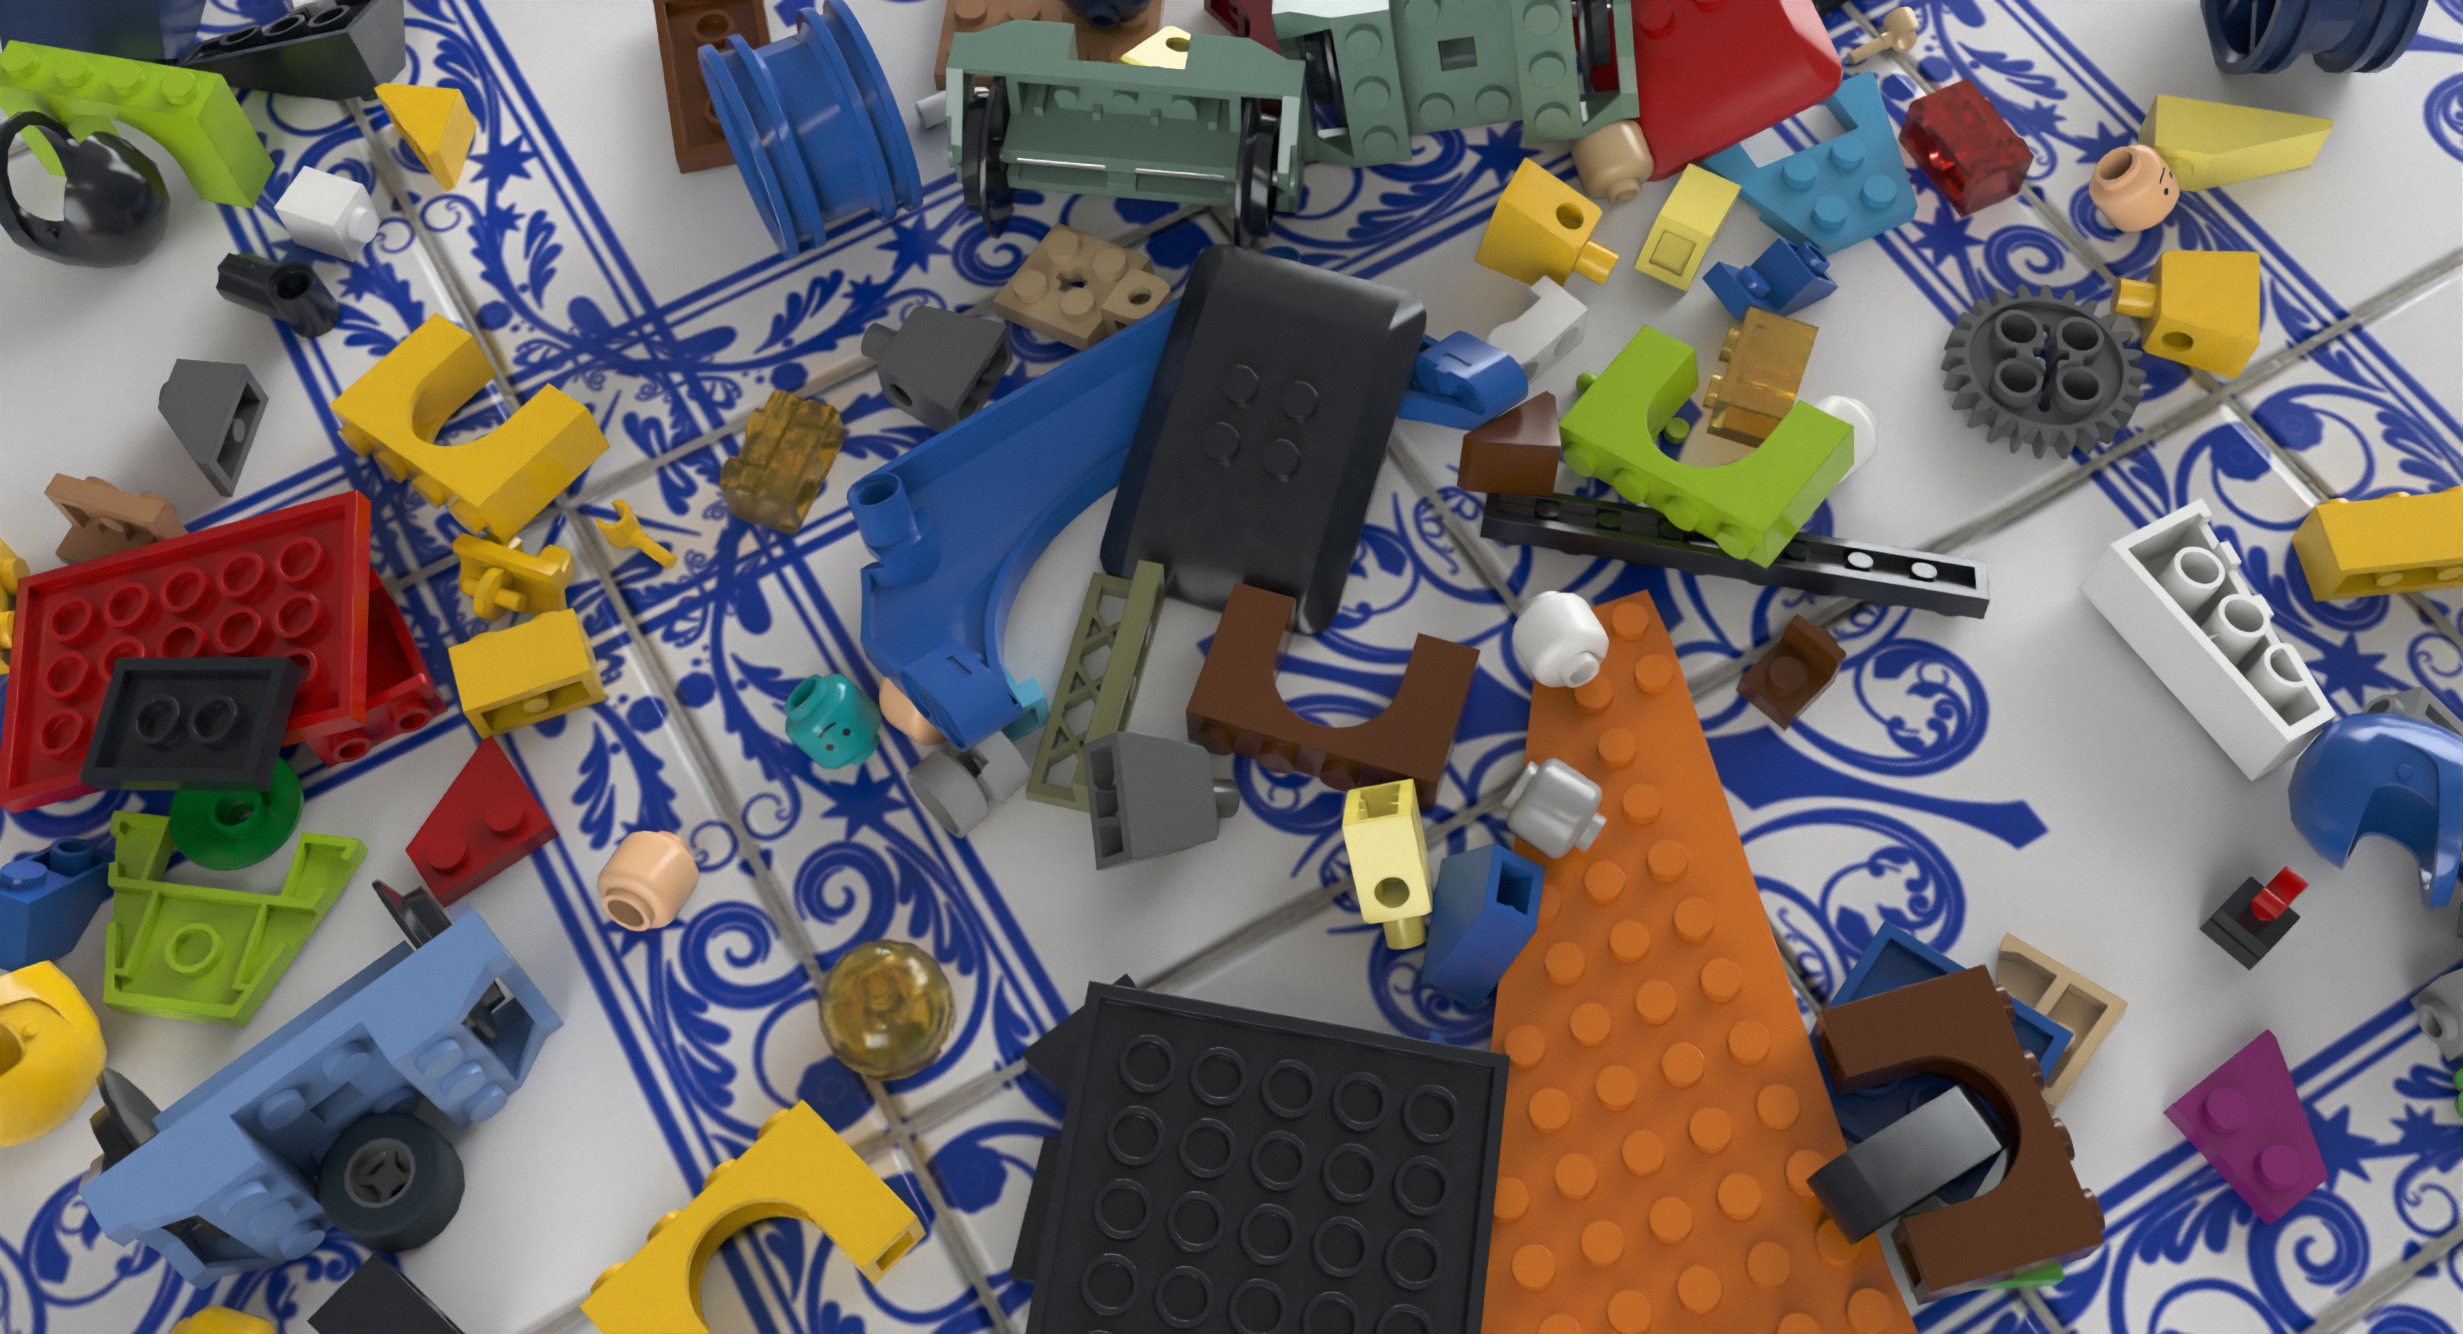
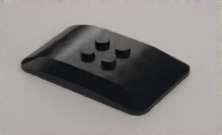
(1265, 432)

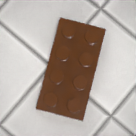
(681, 30)

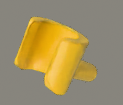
(629, 533)

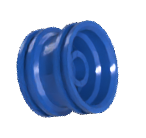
(812, 127)

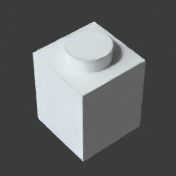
(328, 214)

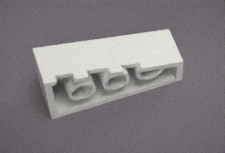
(2209, 639)

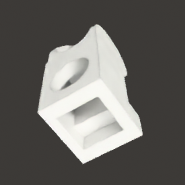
(1545, 331)

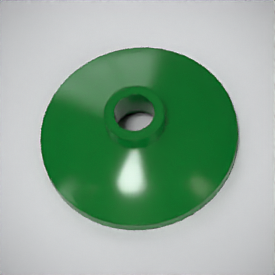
(208, 828)

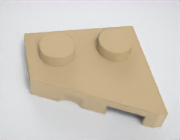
(2065, 999)

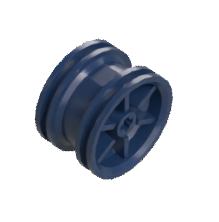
(2338, 33)

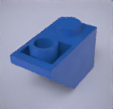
(50, 901)
(1480, 921)

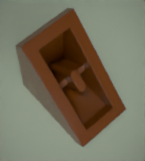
(1514, 451)

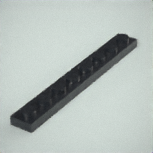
(1806, 563)

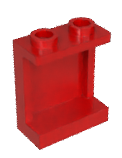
(399, 683)

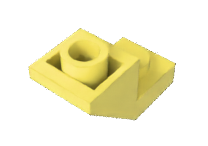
(1687, 227)

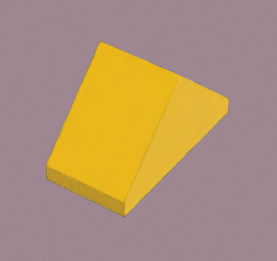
(433, 125)

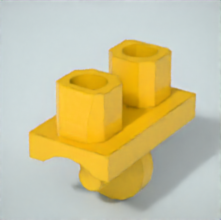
(508, 578)

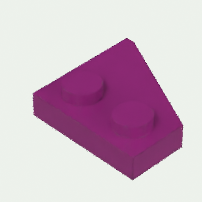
(2254, 1129)

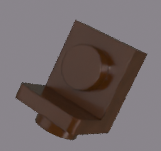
(1793, 672)

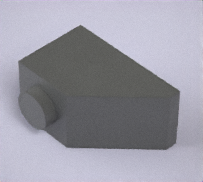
(214, 416)

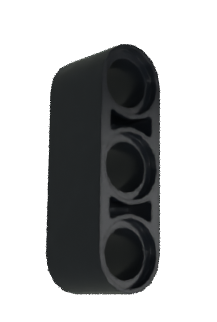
(1907, 1162)

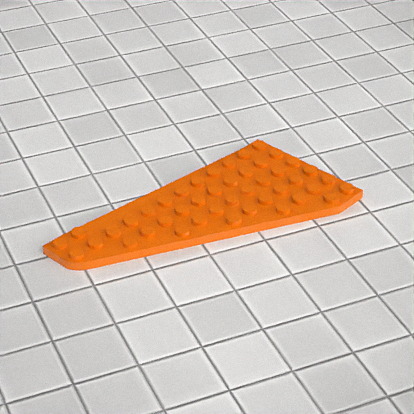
(1660, 1054)

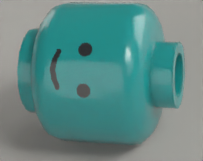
(832, 721)

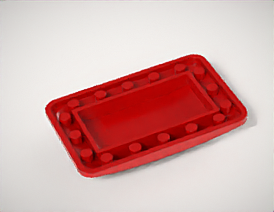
(1720, 72)

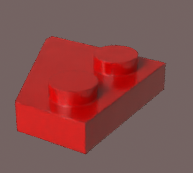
(478, 827)

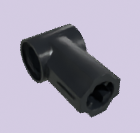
(279, 290)

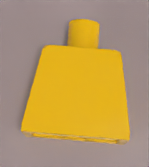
(1544, 231)
(2197, 308)

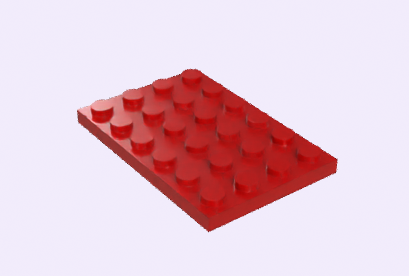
(241, 589)

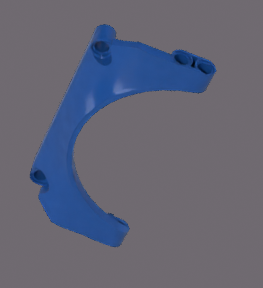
(988, 496)

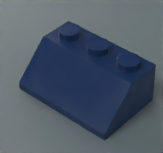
(115, 28)

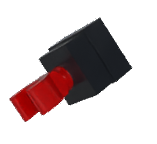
(2256, 917)

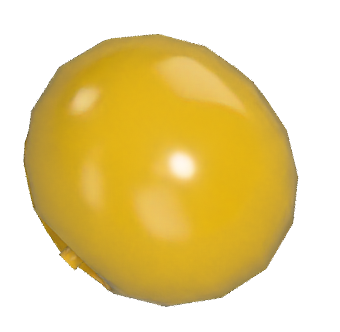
(47, 1052)

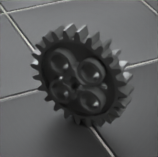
(2085, 367)

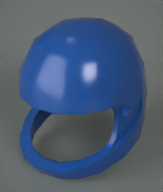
(2386, 781)

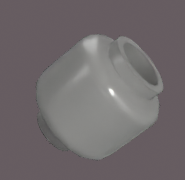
(1554, 808)

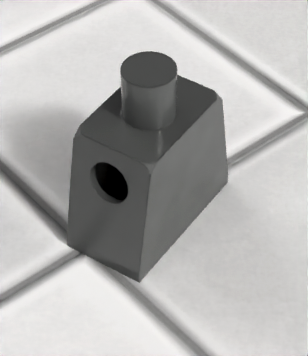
(939, 364)
(1152, 797)

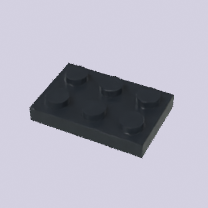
(192, 724)

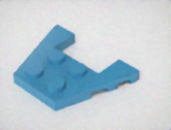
(1833, 189)

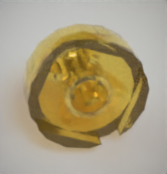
(886, 1009)

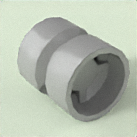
(956, 797)

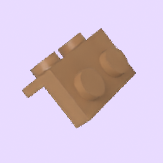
(108, 519)

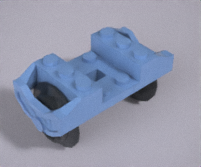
(256, 1133)

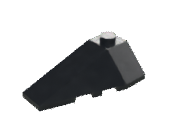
(317, 56)

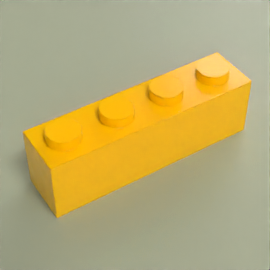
(2383, 545)

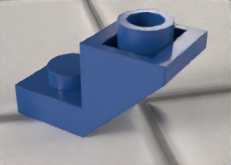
(1778, 282)

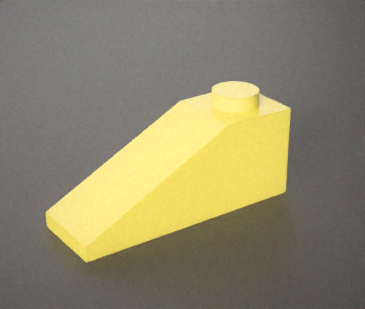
(2229, 143)

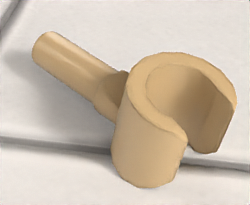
(1899, 34)

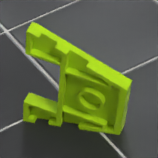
(206, 948)

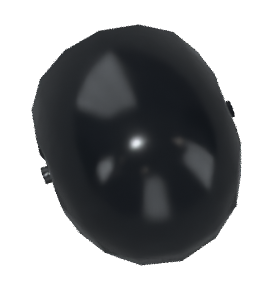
(111, 199)

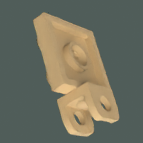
(1115, 294)

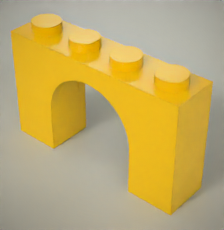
(486, 483)
(791, 1172)

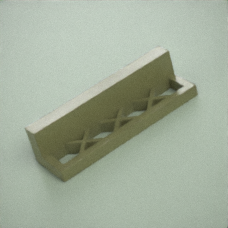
(1111, 693)

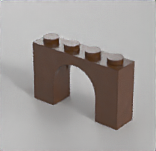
(1243, 714)
(1965, 1033)

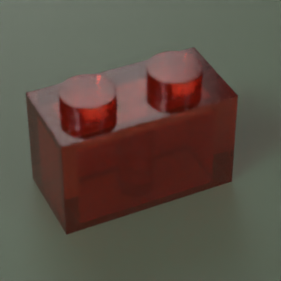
(1965, 147)

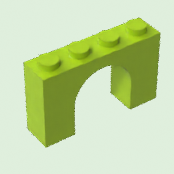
(176, 106)
(1743, 505)

